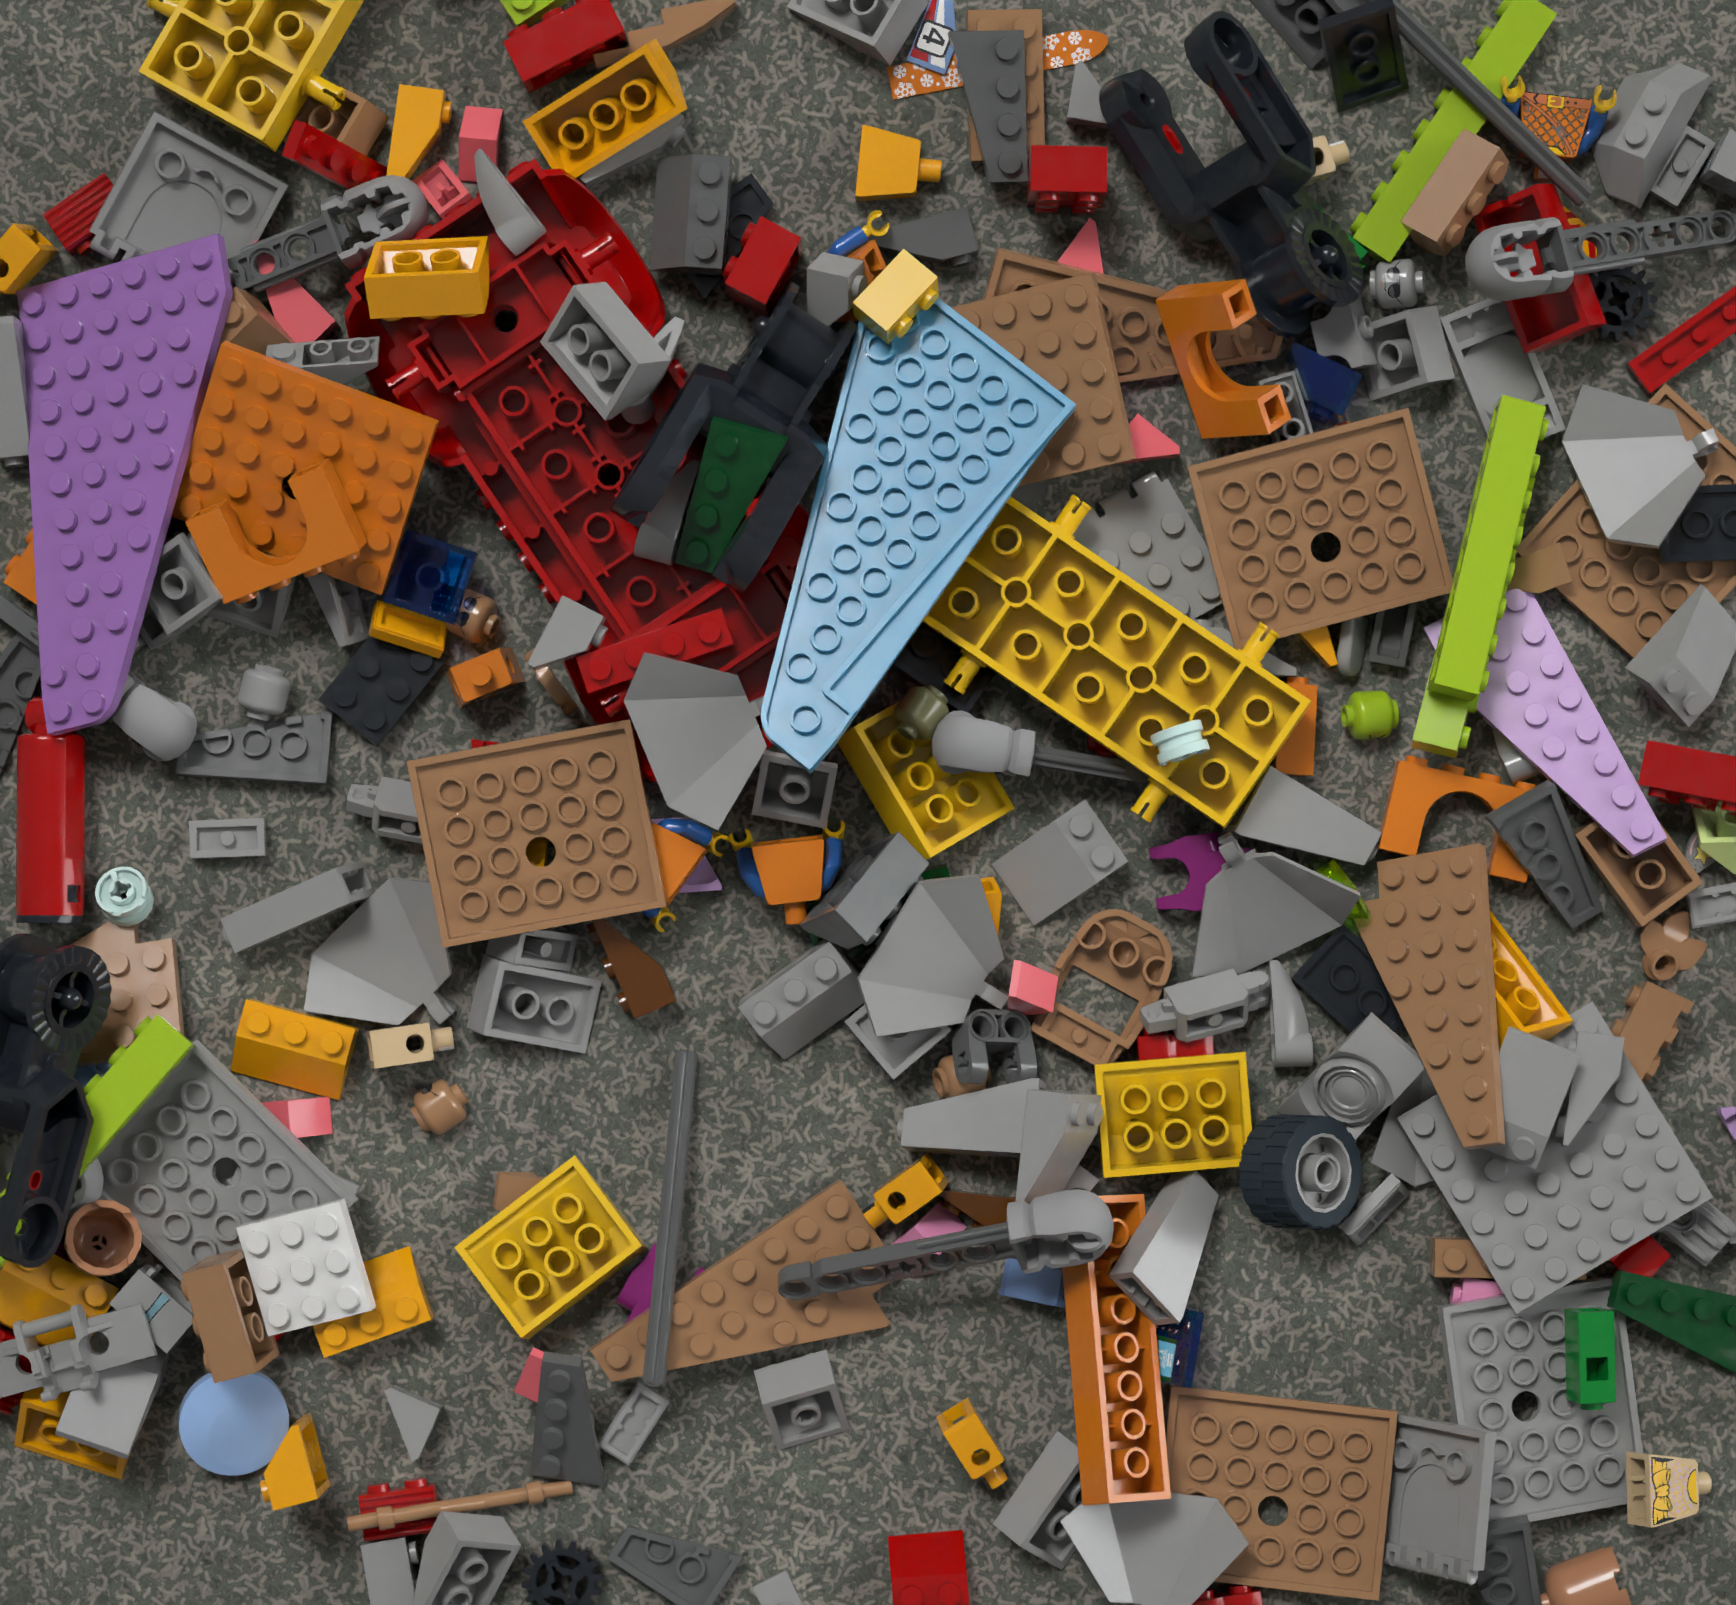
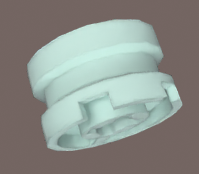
(1180, 742)
(131, 909)

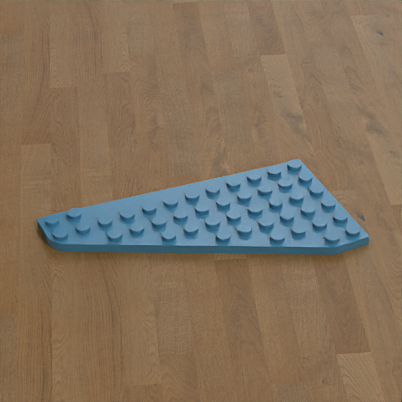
(910, 481)

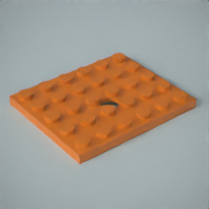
(277, 419)

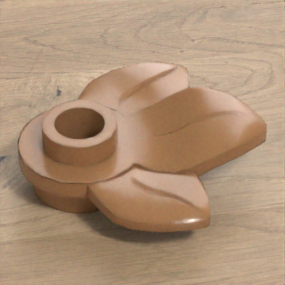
(1672, 943)

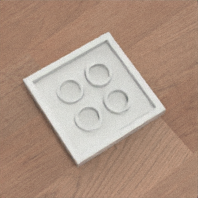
(306, 1267)

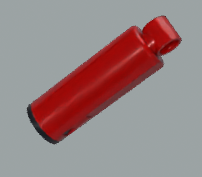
(50, 823)

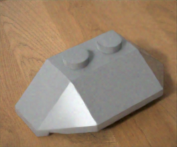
(1645, 128)

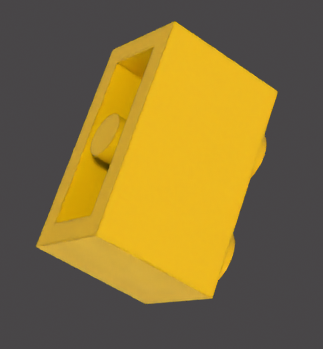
(896, 297)

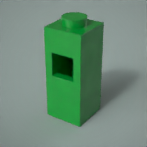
(1590, 1357)

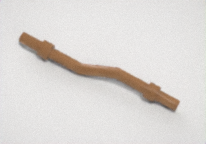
(386, 1517)

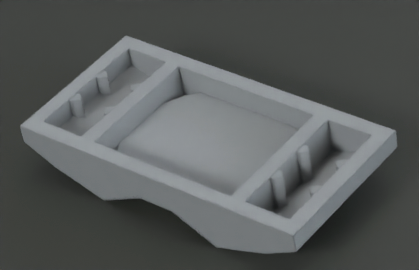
(1494, 363)
(1357, 1077)

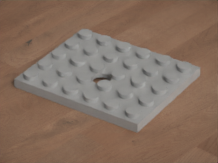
(169, 1154)
(1562, 1455)

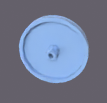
(233, 1423)

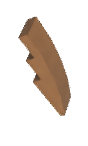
(679, 26)

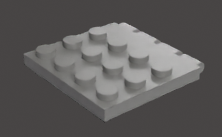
(182, 191)
(1154, 544)
(1439, 1498)

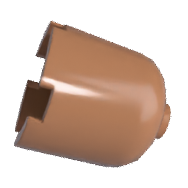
(108, 1221)
(1585, 1581)

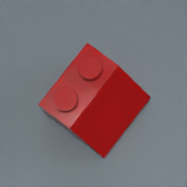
(928, 1568)

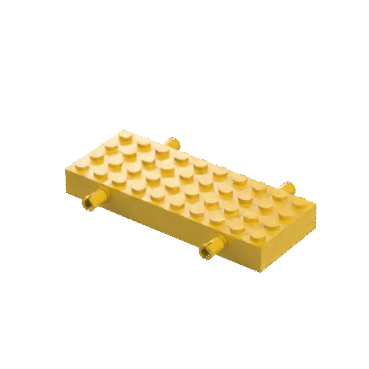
(249, 59)
(1115, 659)

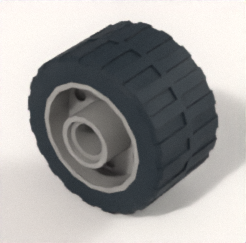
(1300, 1171)

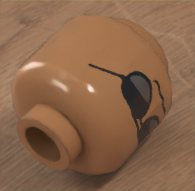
(476, 617)
(439, 1107)

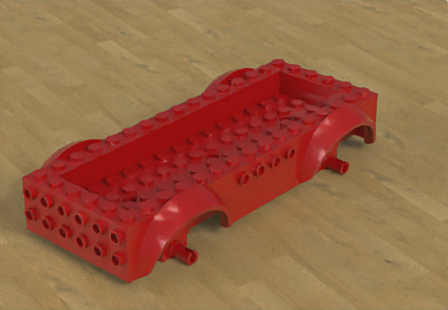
(544, 445)

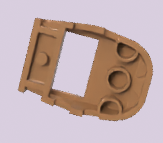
(1122, 954)

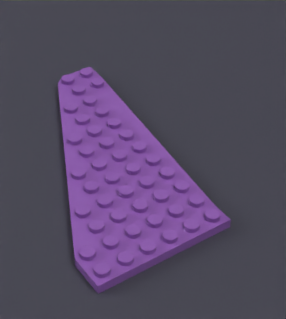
(111, 418)

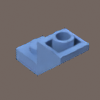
(1039, 1287)

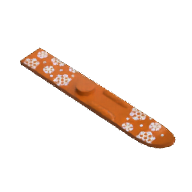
(1058, 51)

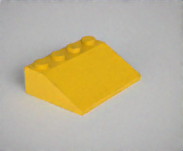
(914, 792)
(1173, 1114)
(550, 1248)

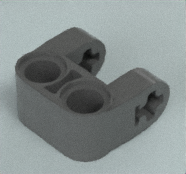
(990, 1025)

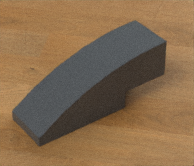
(1391, 635)

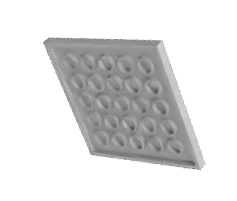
(1581, 1202)

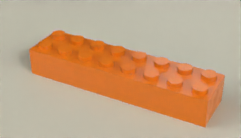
(1115, 1376)

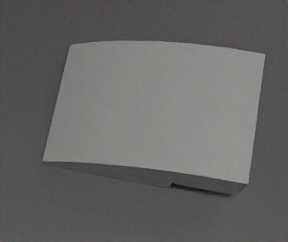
(178, 595)

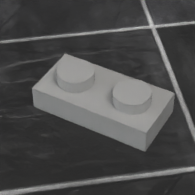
(1681, 167)
(227, 838)

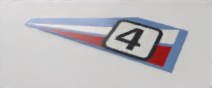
(931, 44)

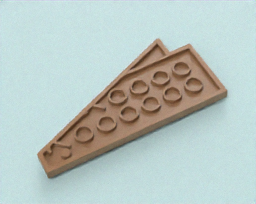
(1132, 318)
(737, 1302)

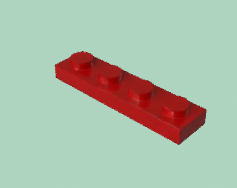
(330, 157)
(1686, 343)
(676, 641)

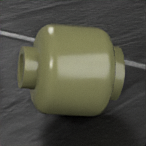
(920, 712)

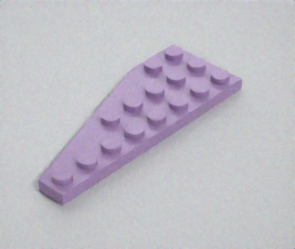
(1554, 724)

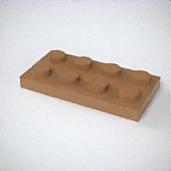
(1031, 22)

